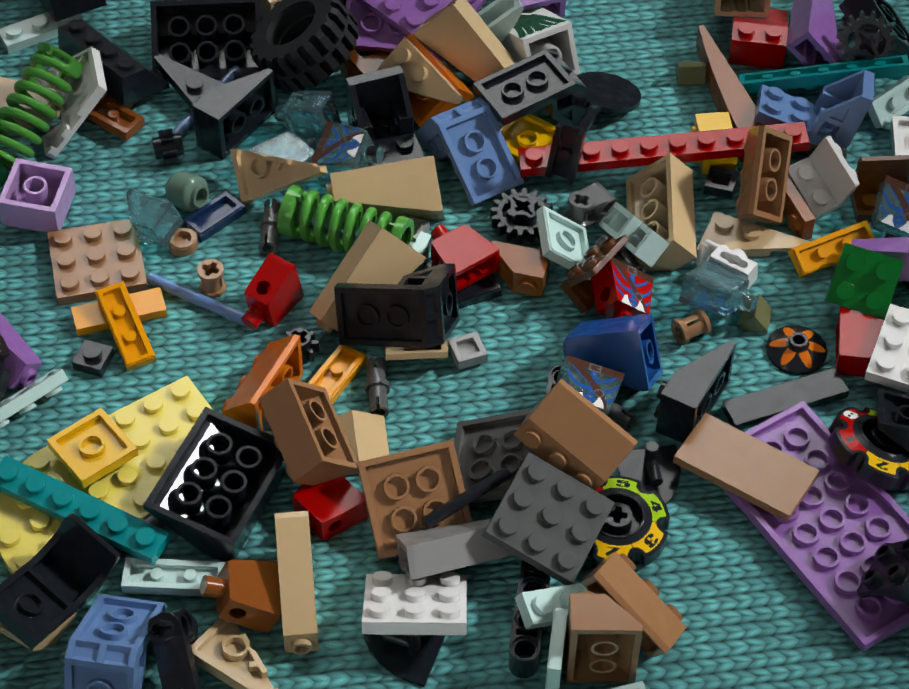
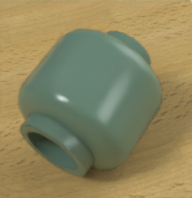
(187, 191)

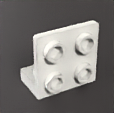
(824, 178)

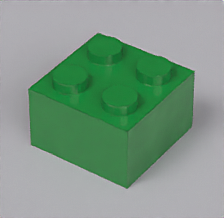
(864, 281)

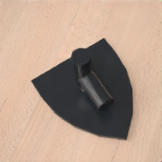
(653, 468)
(406, 655)

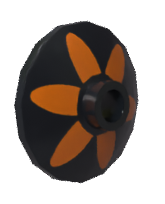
(796, 349)

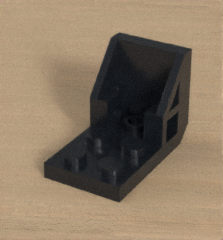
(534, 84)
(383, 108)
(406, 314)

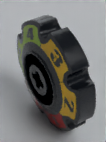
(868, 450)
(634, 523)

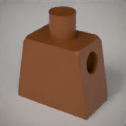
(246, 593)

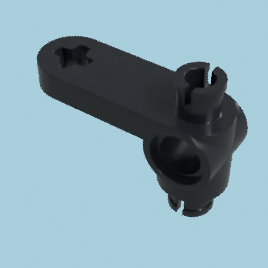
(172, 649)

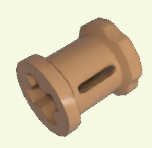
(211, 274)
(691, 326)

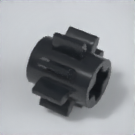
(168, 146)
(308, 343)

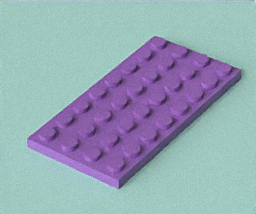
(833, 528)

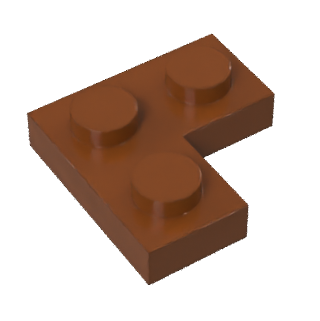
(116, 117)

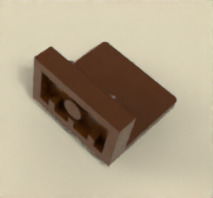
(870, 174)
(579, 284)

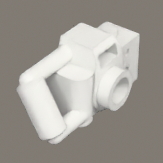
(732, 259)

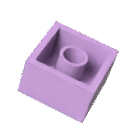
(37, 196)

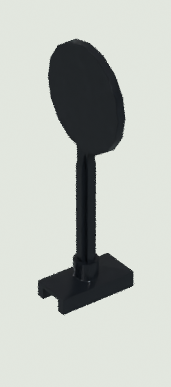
(603, 94)

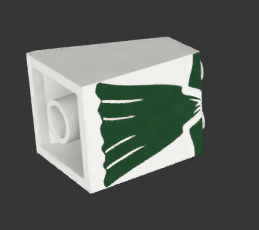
(539, 31)

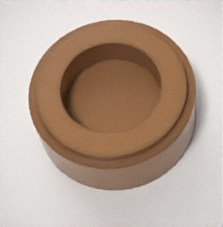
(183, 242)

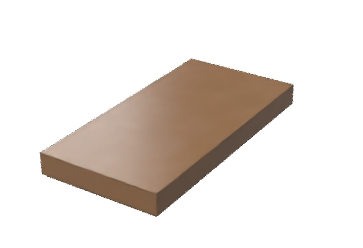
(746, 467)

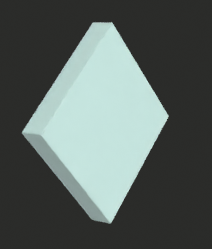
(561, 238)
(556, 649)

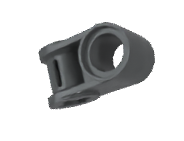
(589, 204)

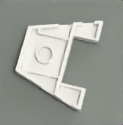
(79, 103)

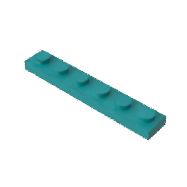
(812, 76)
(61, 499)

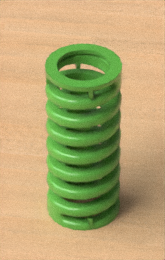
(45, 56)
(307, 205)

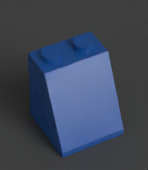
(621, 345)

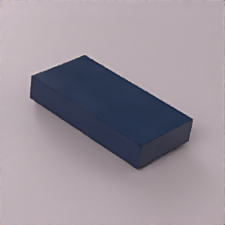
(214, 216)

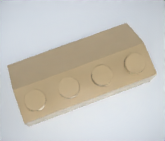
(665, 202)

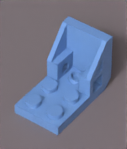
(850, 102)
(474, 148)
(110, 644)

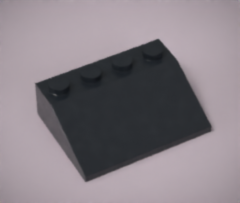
(206, 34)
(218, 484)

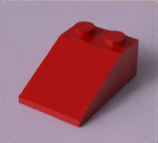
(759, 40)

